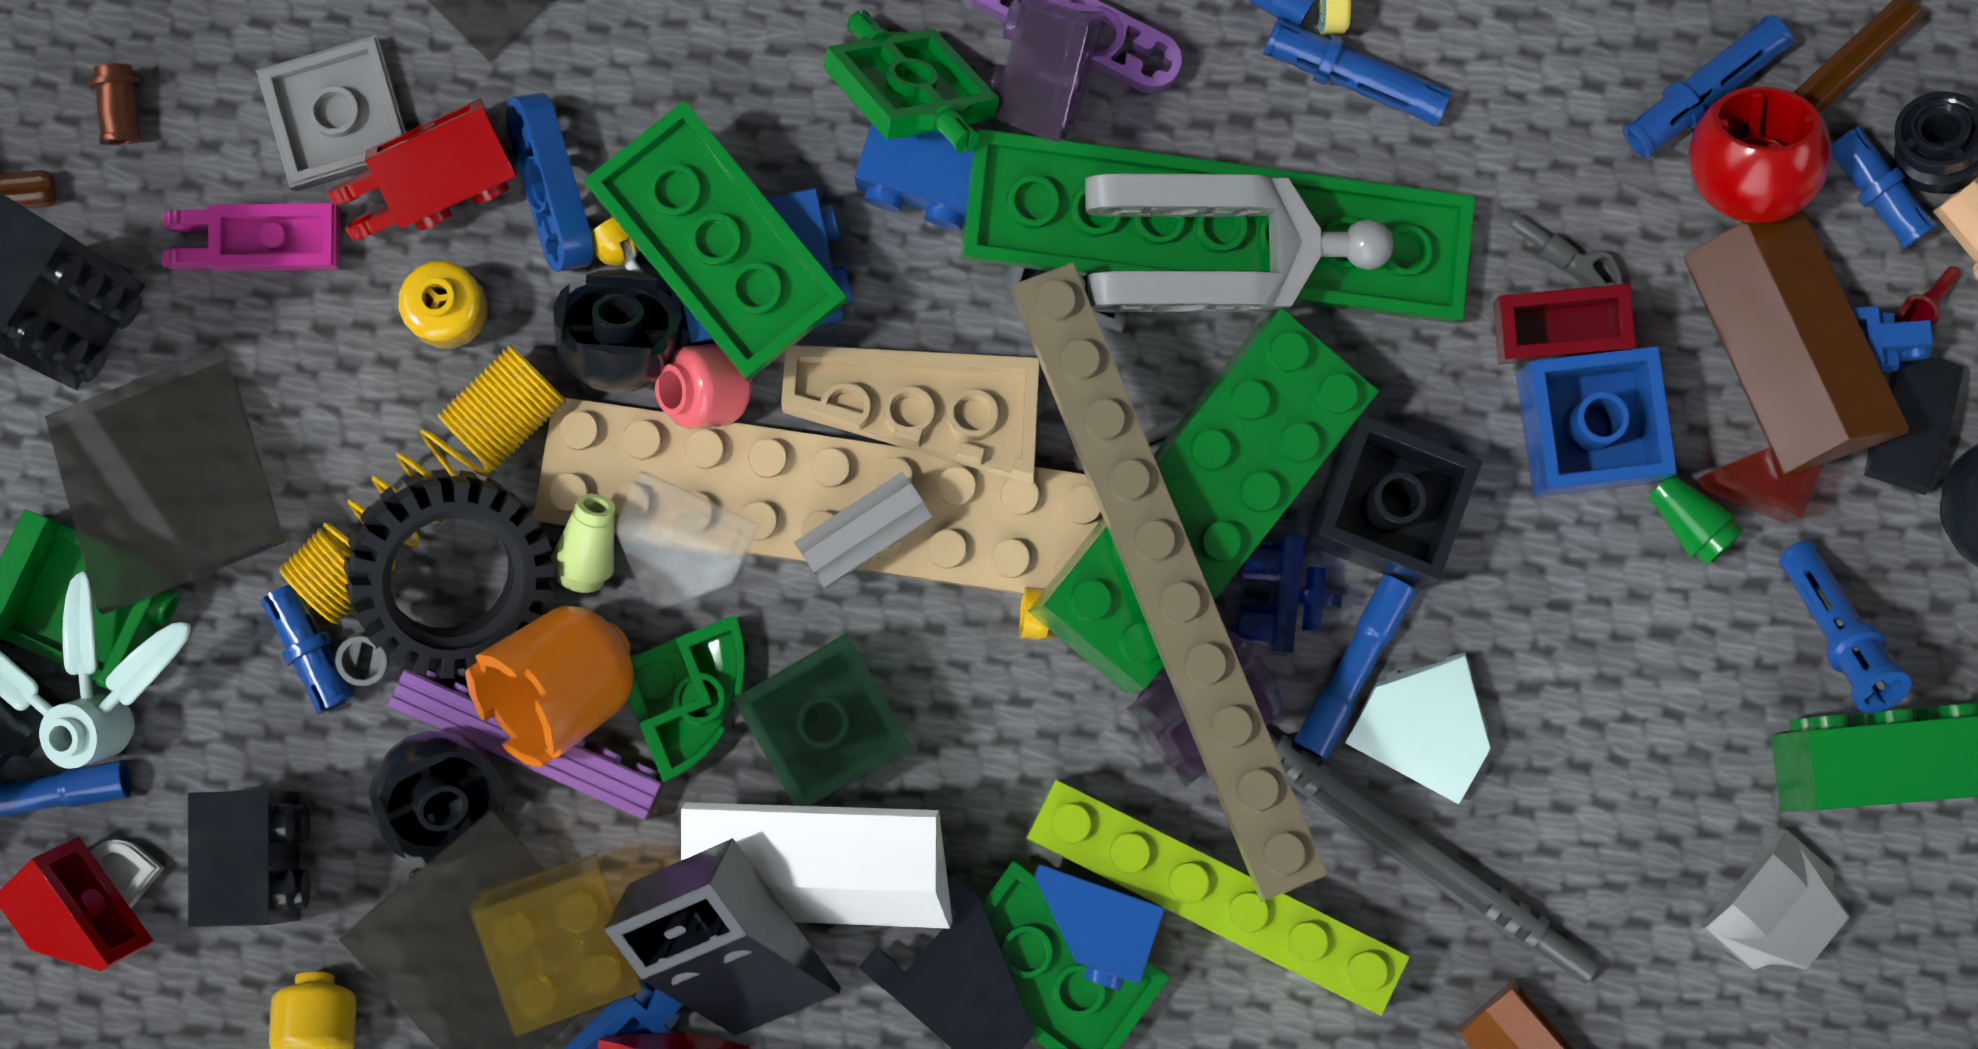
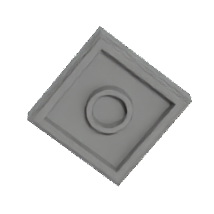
(331, 110)

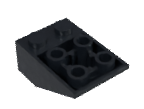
(719, 941)

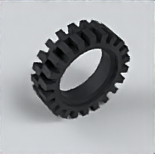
(402, 516)

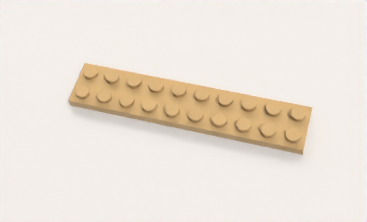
(983, 525)

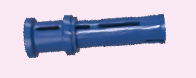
(1861, 667)

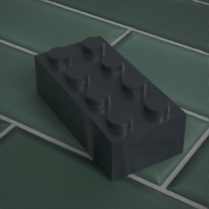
(58, 298)

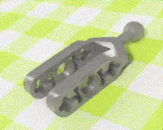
(1293, 242)

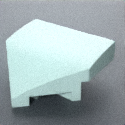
(1426, 726)

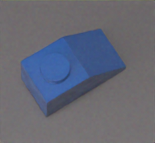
(1101, 926)

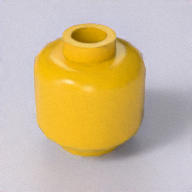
(457, 319)
(313, 1014)

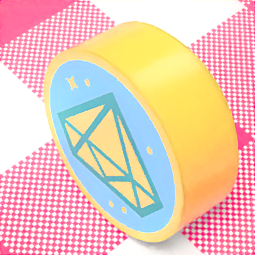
(1333, 16)

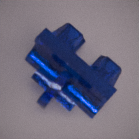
(1276, 625)

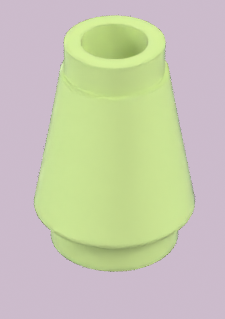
(587, 545)

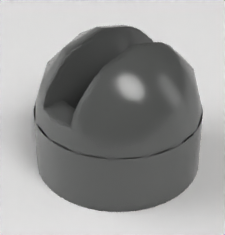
(349, 658)

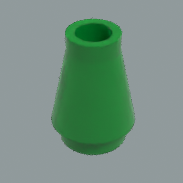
(1696, 520)

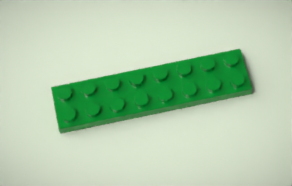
(1032, 214)

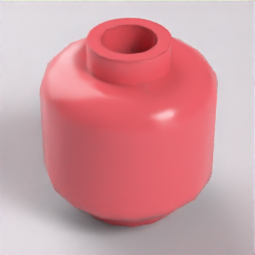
(702, 388)

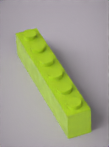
(1217, 897)

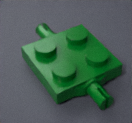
(910, 83)

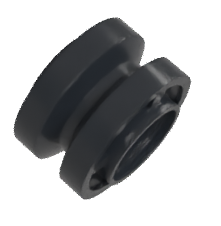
(1931, 119)

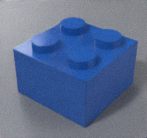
(1595, 422)

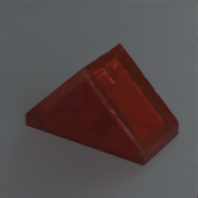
(1760, 486)

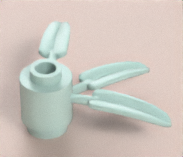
(98, 723)

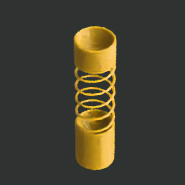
(487, 417)

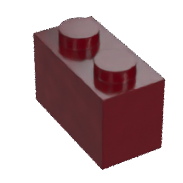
(1563, 323)

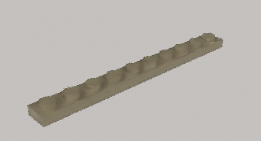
(1168, 584)

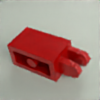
(430, 171)

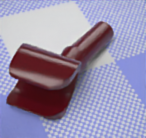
(1925, 306)

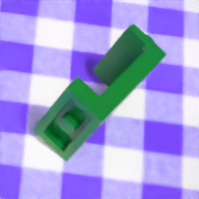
(33, 590)

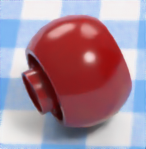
(1760, 154)

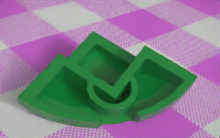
(686, 693)

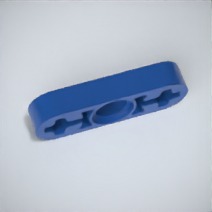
(549, 182)

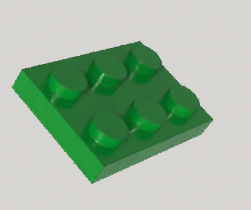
(1051, 985)

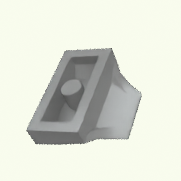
(1779, 908)

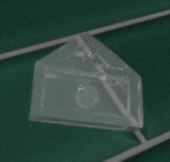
(680, 541)

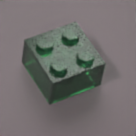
(823, 723)

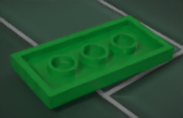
(715, 240)

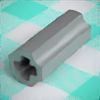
(863, 530)

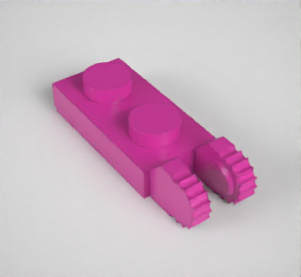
(258, 237)

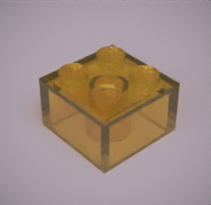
(552, 946)

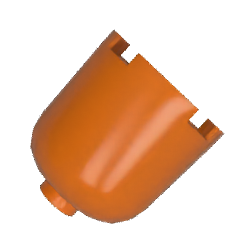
(553, 682)

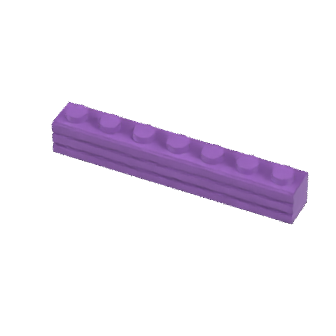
(580, 768)

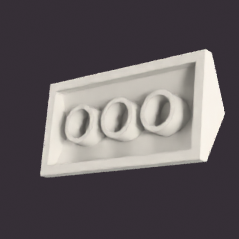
(835, 860)

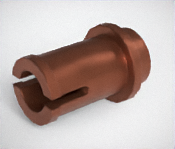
(116, 103)

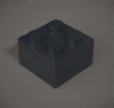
(1393, 502)
(246, 858)

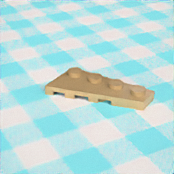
(929, 402)

